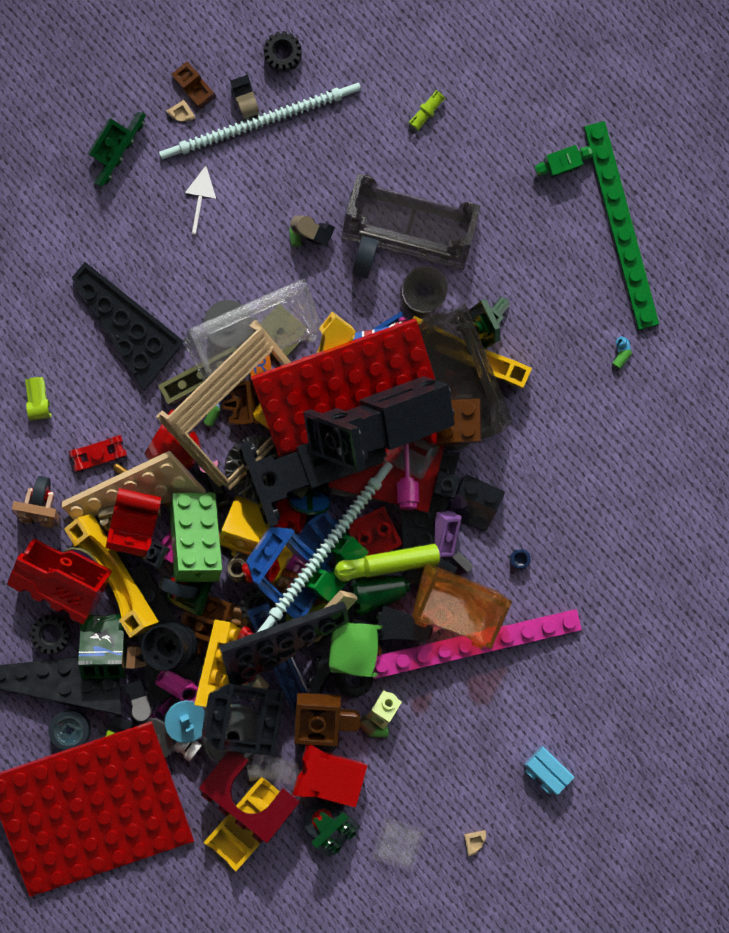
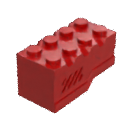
(60, 578)

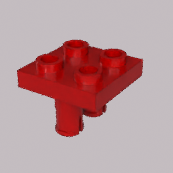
(375, 532)

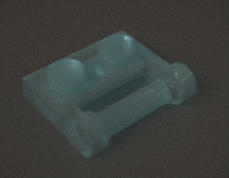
(417, 463)

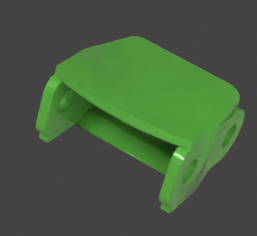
(354, 649)

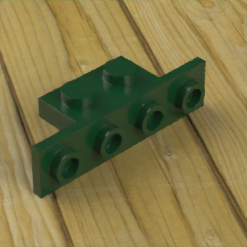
(112, 144)

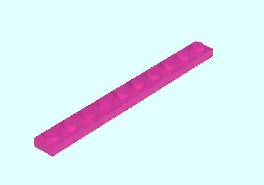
(461, 646)

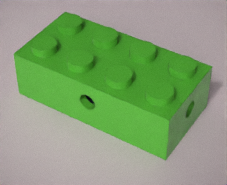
(195, 537)

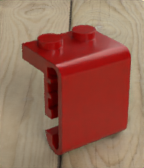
(133, 522)

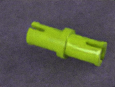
(427, 110)

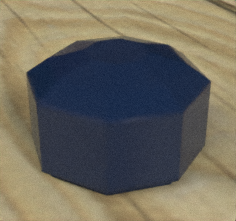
(520, 559)

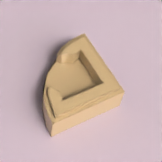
(181, 112)
(475, 841)

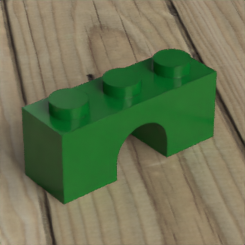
(326, 584)

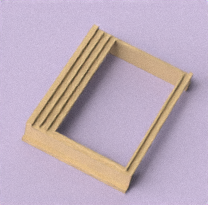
(212, 391)

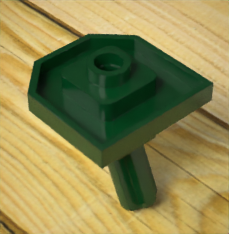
(488, 319)

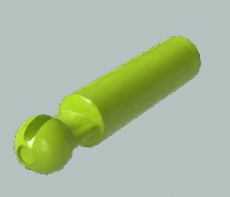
(388, 562)

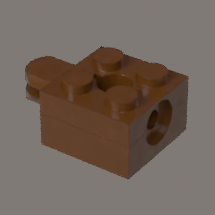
(323, 728)

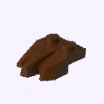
(242, 404)

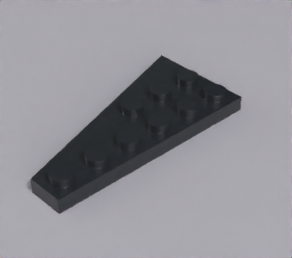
(135, 333)
(419, 526)

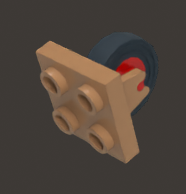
(38, 505)

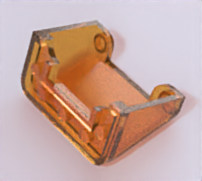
(460, 606)

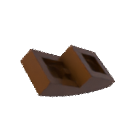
(193, 85)

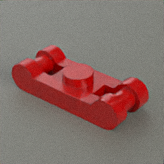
(97, 453)

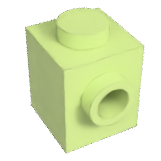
(384, 709)

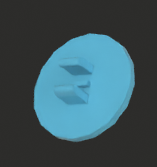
(184, 721)

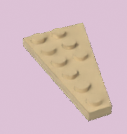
(155, 477)

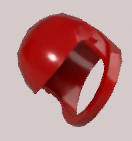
(165, 442)

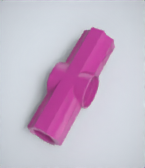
(177, 685)

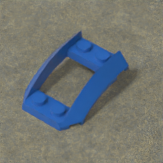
(265, 555)

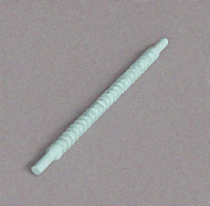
(185, 147)
(275, 614)

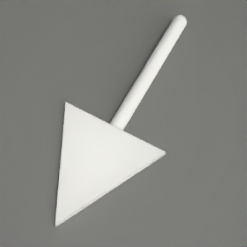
(202, 188)

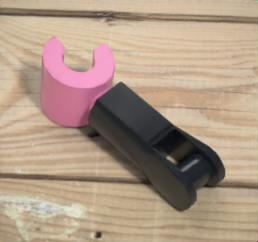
(217, 490)

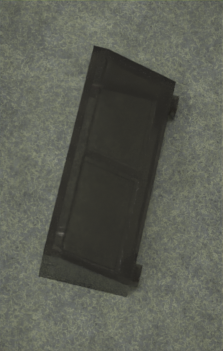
(410, 223)
(462, 363)

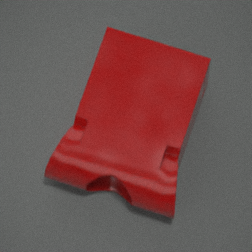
(330, 777)

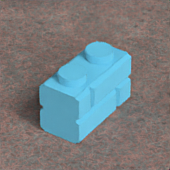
(549, 771)

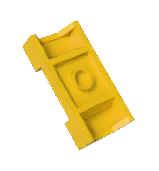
(213, 671)
(232, 841)

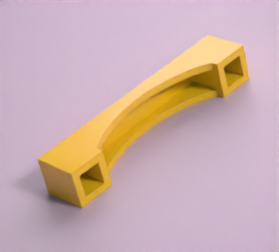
(334, 333)
(505, 368)
(134, 609)

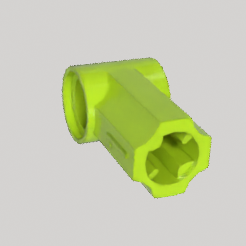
(37, 399)

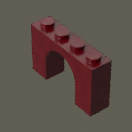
(219, 788)

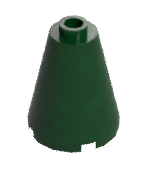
(378, 592)

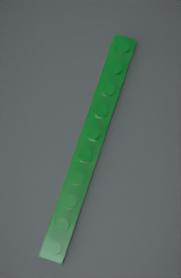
(621, 225)

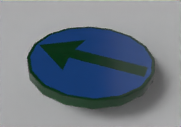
(311, 504)

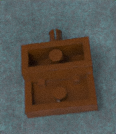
(467, 424)
(203, 624)

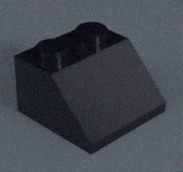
(477, 502)

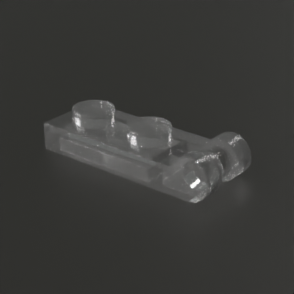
(275, 769)

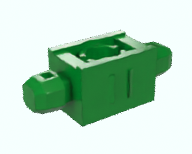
(563, 161)

